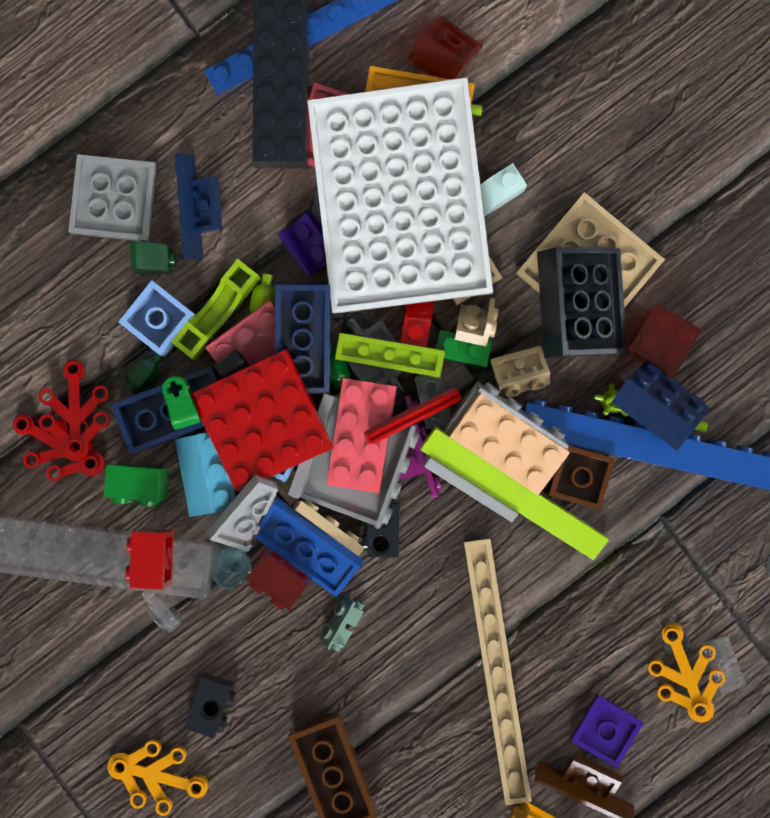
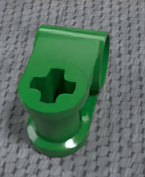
(182, 407)

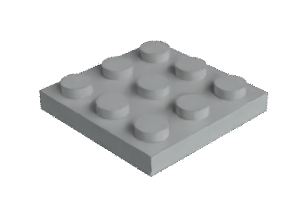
(112, 198)

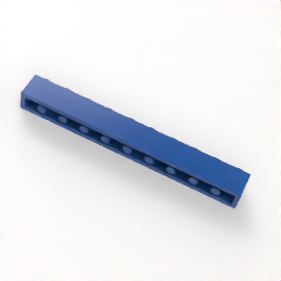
(642, 445)

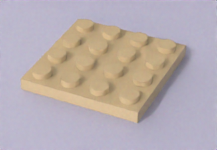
(594, 227)

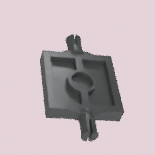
(371, 373)

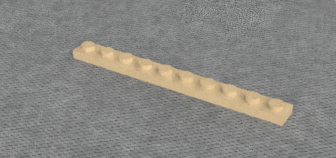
(497, 671)

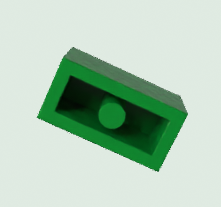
(461, 351)

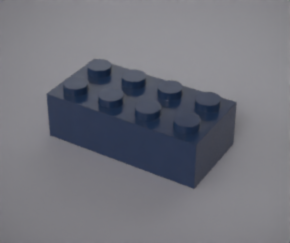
(304, 329)
(146, 418)

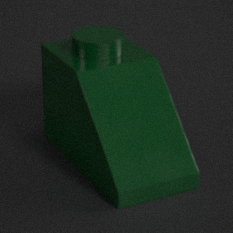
(152, 258)

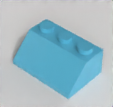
(203, 476)

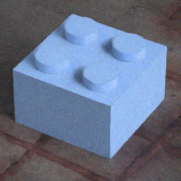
(156, 318)

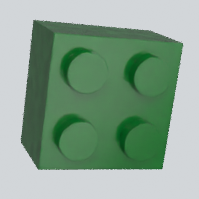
(136, 482)

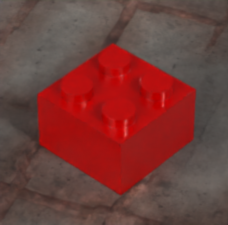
(150, 558)

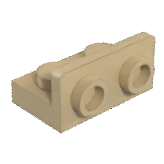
(477, 324)
(520, 371)

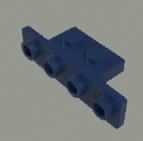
(197, 205)

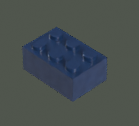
(661, 405)

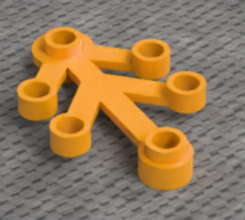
(688, 677)
(153, 774)

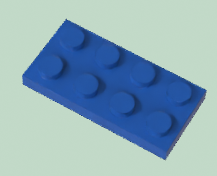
(307, 547)

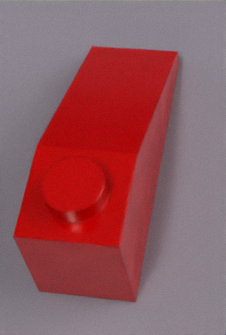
(417, 323)

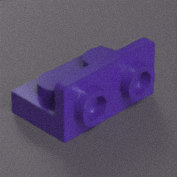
(306, 243)

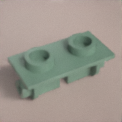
(334, 633)

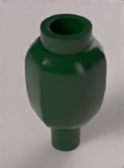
(143, 373)

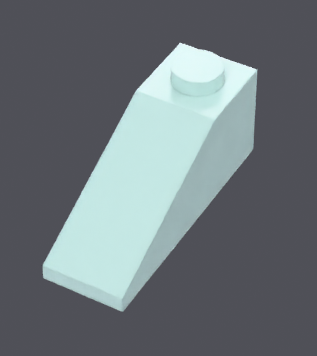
(501, 188)

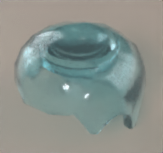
(231, 567)

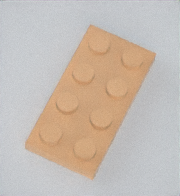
(509, 443)

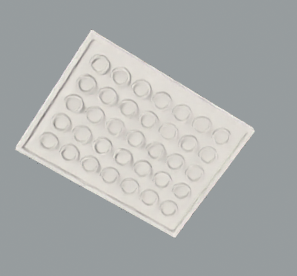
(400, 196)

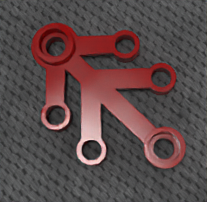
(75, 414)
(51, 440)

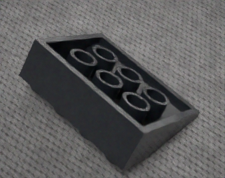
(581, 302)

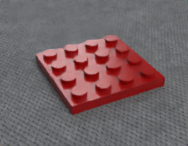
(262, 420)

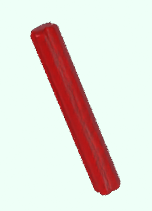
(412, 416)

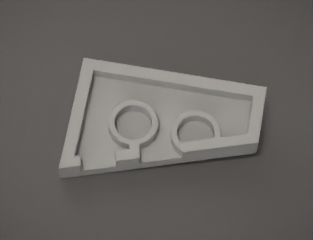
(243, 515)

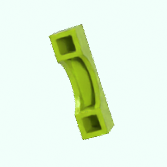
(225, 301)

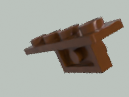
(586, 784)

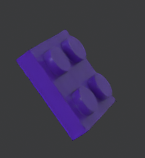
(606, 731)

